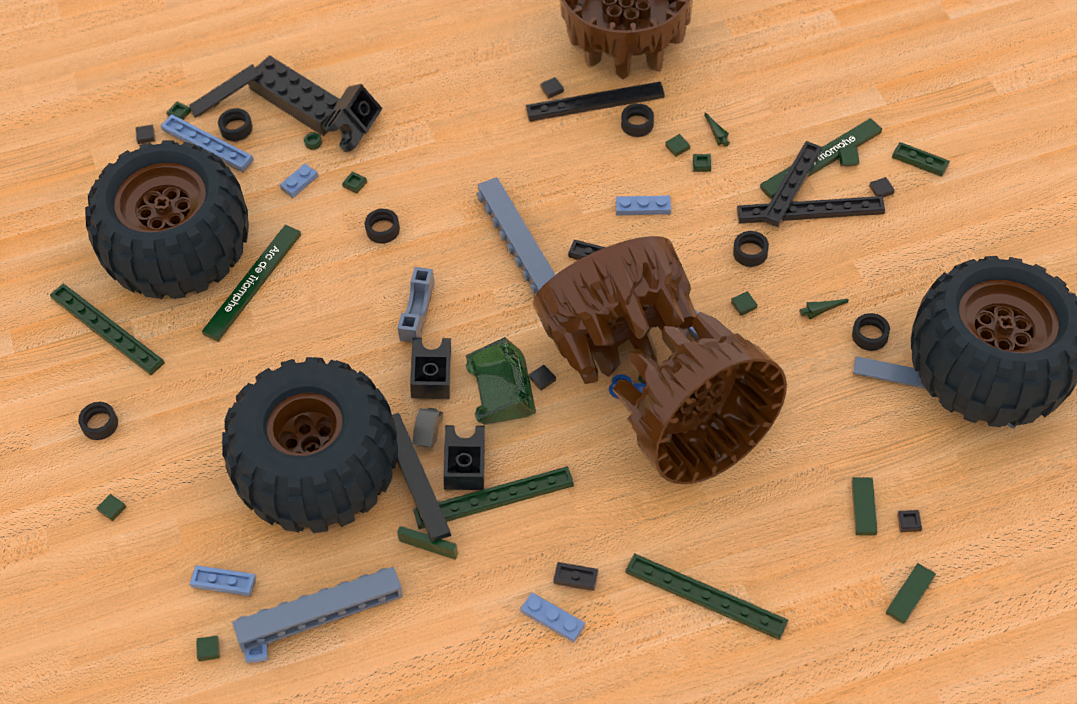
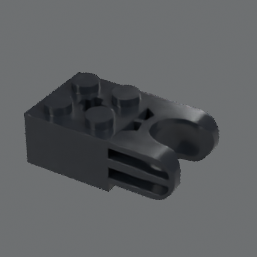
(353, 116)
(430, 370)
(464, 460)

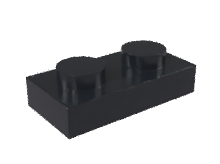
(575, 576)

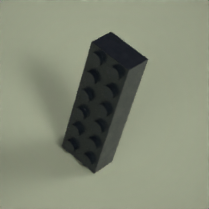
(293, 93)

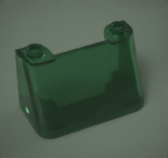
(501, 382)

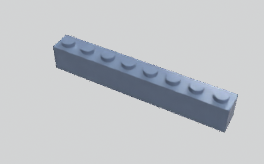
(515, 233)
(317, 609)

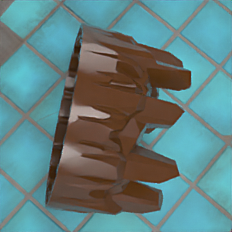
(626, 29)
(613, 299)
(703, 402)

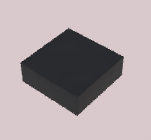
(552, 87)
(145, 134)
(882, 187)
(542, 377)
(909, 521)

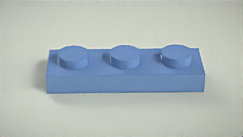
(643, 205)
(223, 580)
(552, 617)

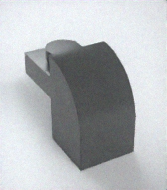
(426, 427)

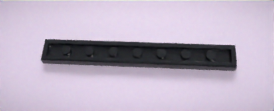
(595, 101)
(817, 209)
(419, 485)

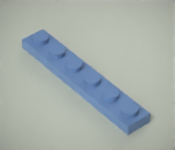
(194, 135)

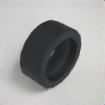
(637, 110)
(232, 115)
(384, 236)
(750, 237)
(874, 320)
(94, 409)

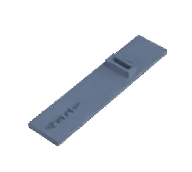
(887, 371)

